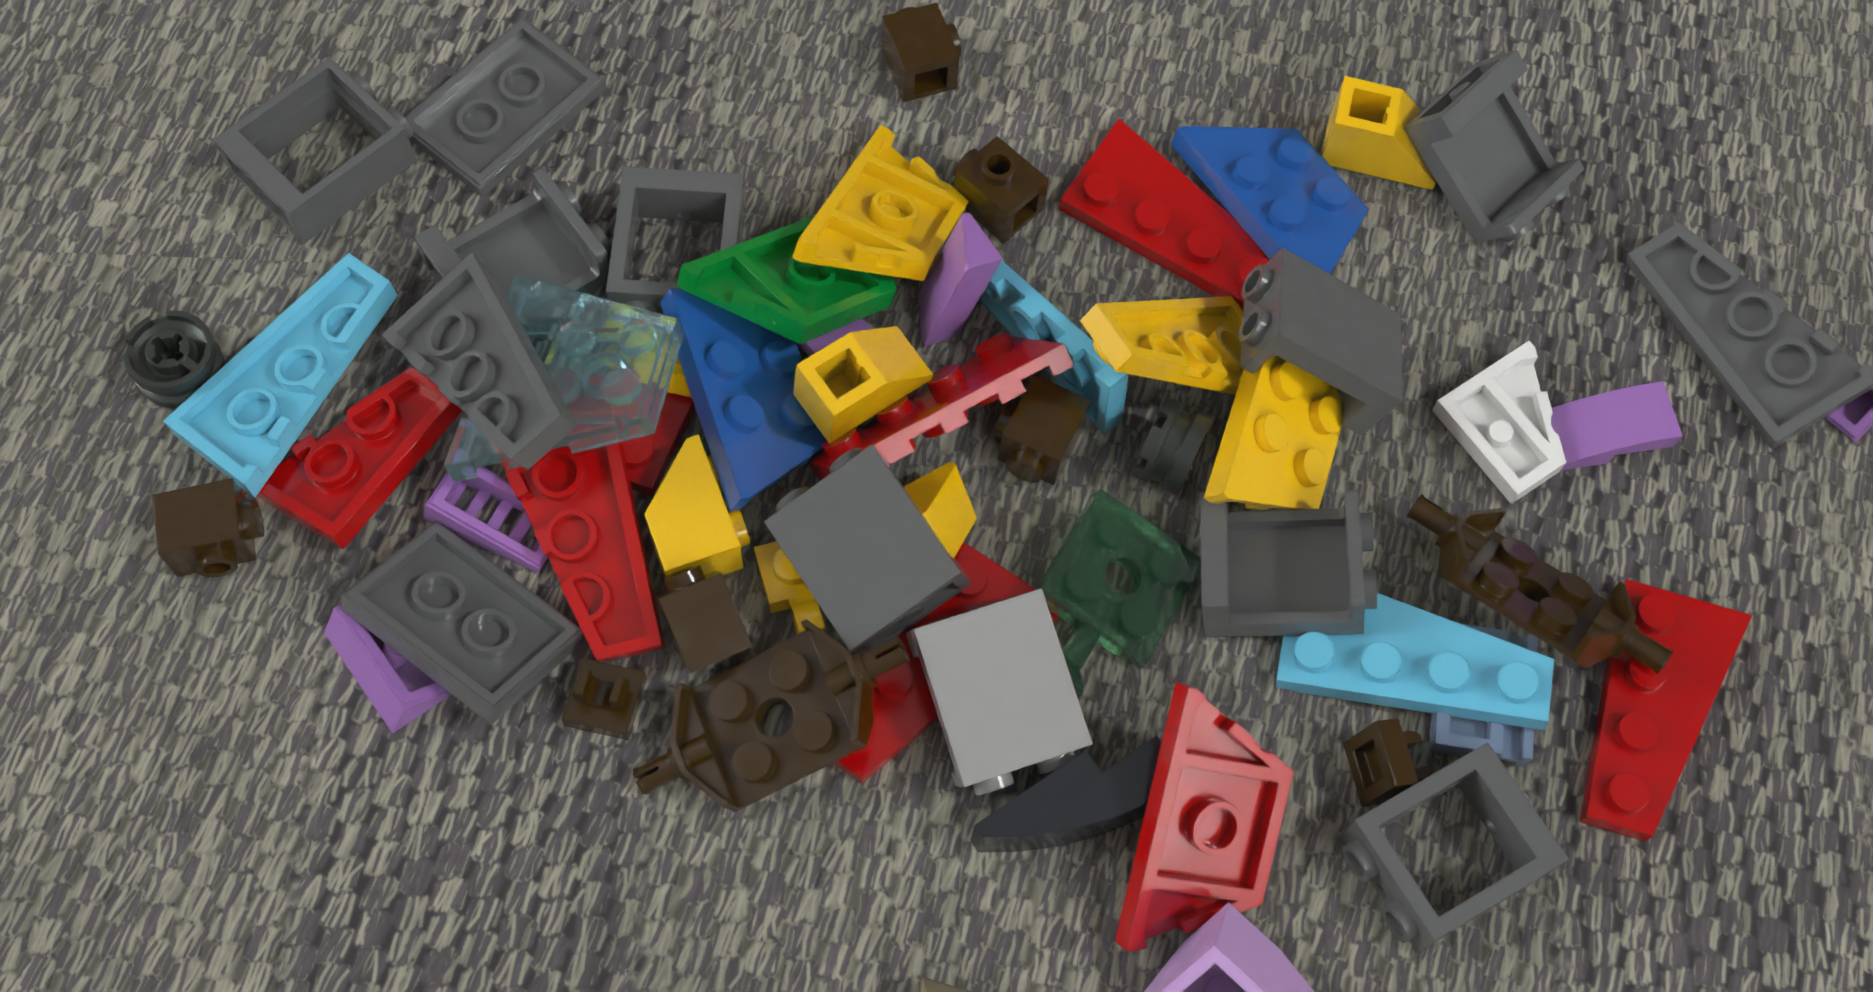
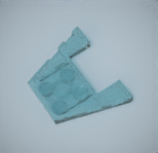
(605, 362)

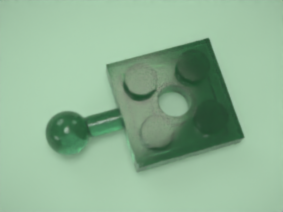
(1080, 594)

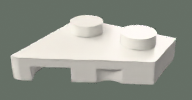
(1506, 424)

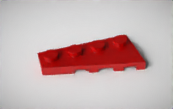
(1161, 215)
(944, 403)
(595, 544)
(902, 698)
(1652, 719)

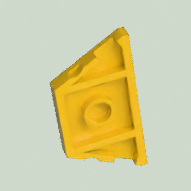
(883, 215)
(1277, 440)

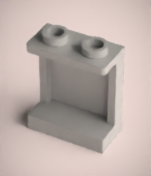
(1001, 691)

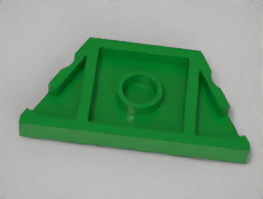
(783, 294)

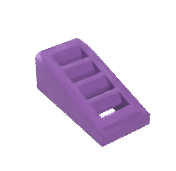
(466, 525)

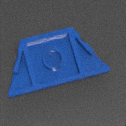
(1275, 189)
(743, 396)

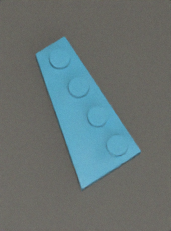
(1032, 316)
(278, 381)
(1423, 666)

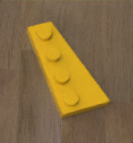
(1171, 340)

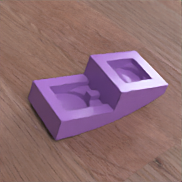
(1615, 424)

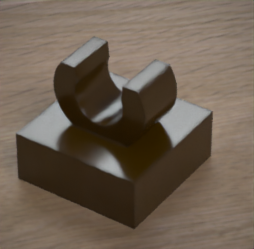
(604, 699)
(1382, 761)

